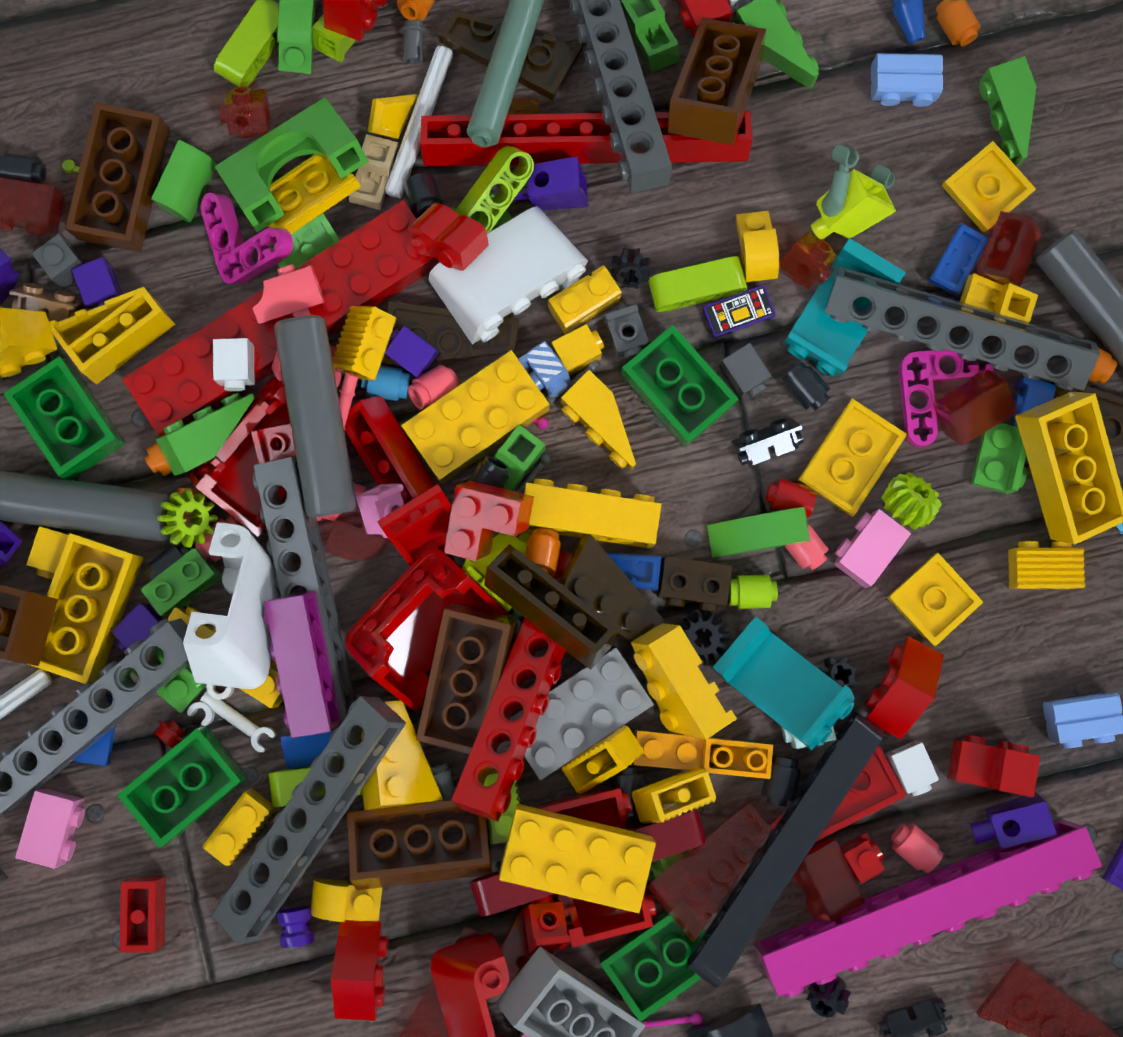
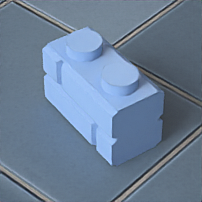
(906, 78)
(1084, 718)

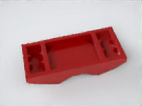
(419, 524)

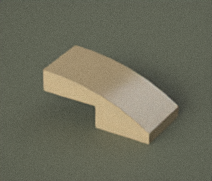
(375, 173)

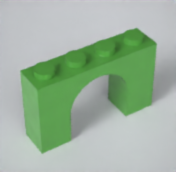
(312, 131)

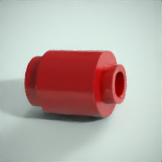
(790, 495)

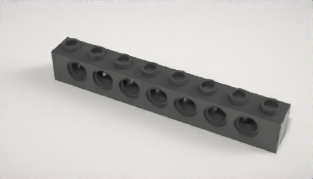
(619, 74)
(1070, 374)
(313, 571)
(101, 714)
(274, 867)

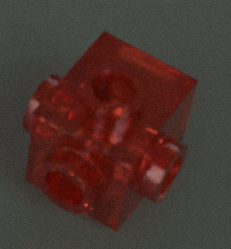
(246, 112)
(809, 261)

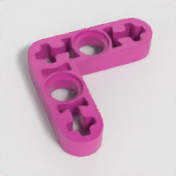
(221, 217)
(930, 373)

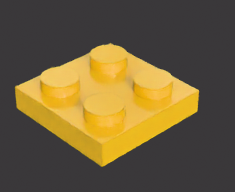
(988, 186)
(935, 599)

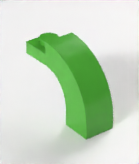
(296, 35)

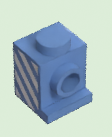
(546, 370)

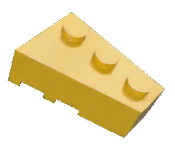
(112, 333)
(23, 339)
(678, 685)
(403, 772)

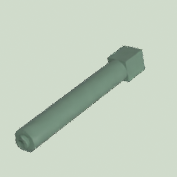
(503, 72)

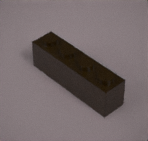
(550, 606)

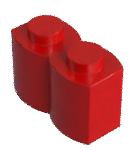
(448, 237)

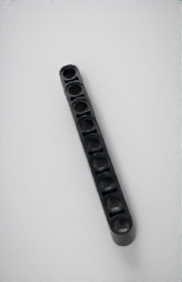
(784, 850)

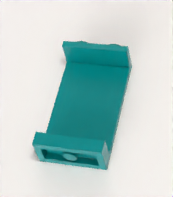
(824, 339)
(784, 684)

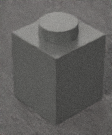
(57, 260)
(745, 372)

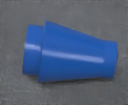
(910, 19)

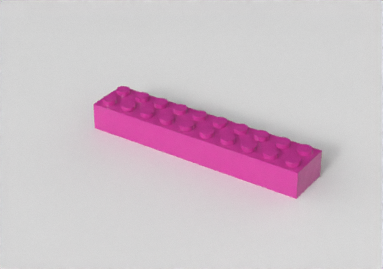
(925, 907)

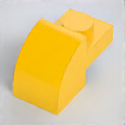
(758, 246)
(998, 298)
(341, 901)

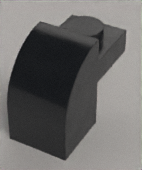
(739, 1022)

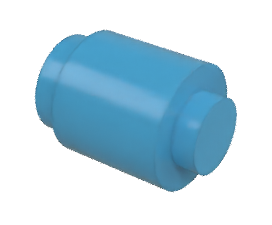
(390, 383)

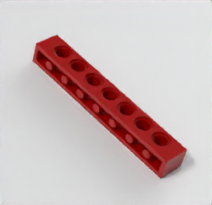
(496, 727)

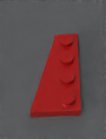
(871, 791)

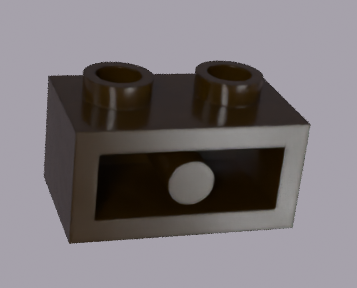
(695, 582)

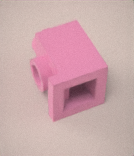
(377, 504)

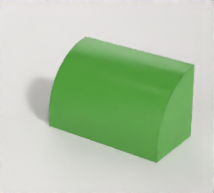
(184, 181)

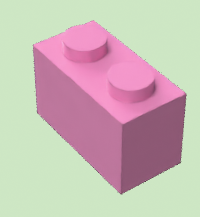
(871, 547)
(51, 828)

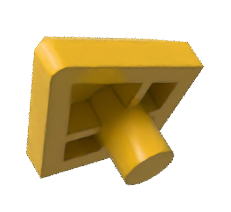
(390, 115)

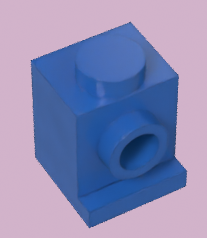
(1031, 394)

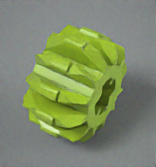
(911, 500)
(174, 518)

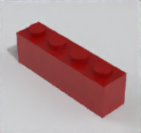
(386, 448)

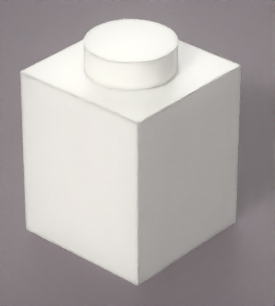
(233, 363)
(912, 768)

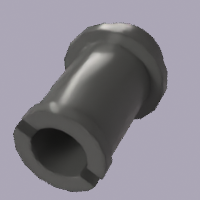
(412, 41)
(444, 780)

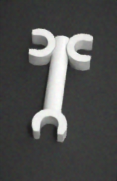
(212, 704)

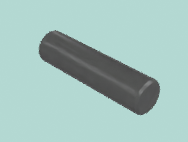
(1087, 288)
(315, 416)
(82, 506)

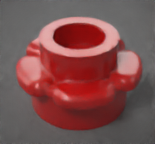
(169, 733)

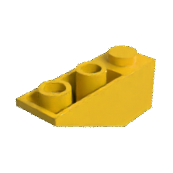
(597, 410)

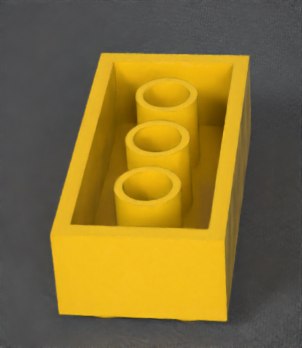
(476, 417)
(1072, 467)
(602, 515)
(92, 595)
(577, 858)

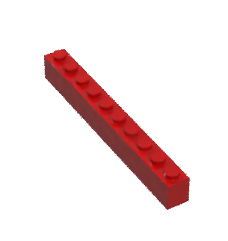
(564, 136)

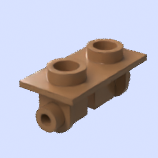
(34, 298)

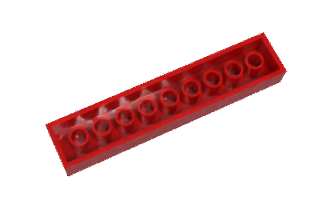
(353, 272)

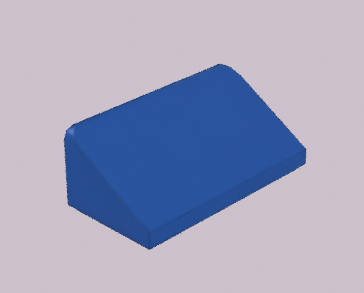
(303, 750)

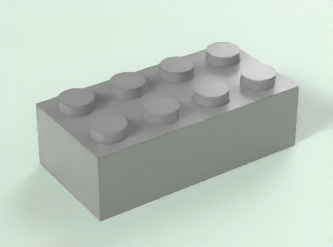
(585, 712)
(561, 1002)

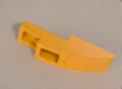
(713, 754)

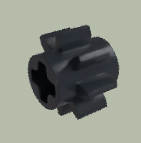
(630, 268)
(842, 669)
(829, 997)

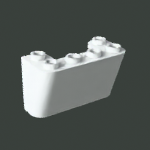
(520, 263)
(240, 647)

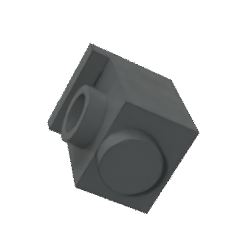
(621, 319)

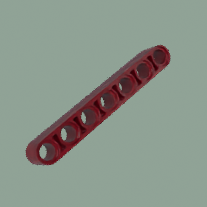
(671, 838)

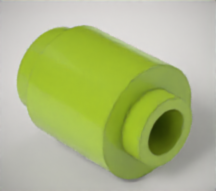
(752, 591)

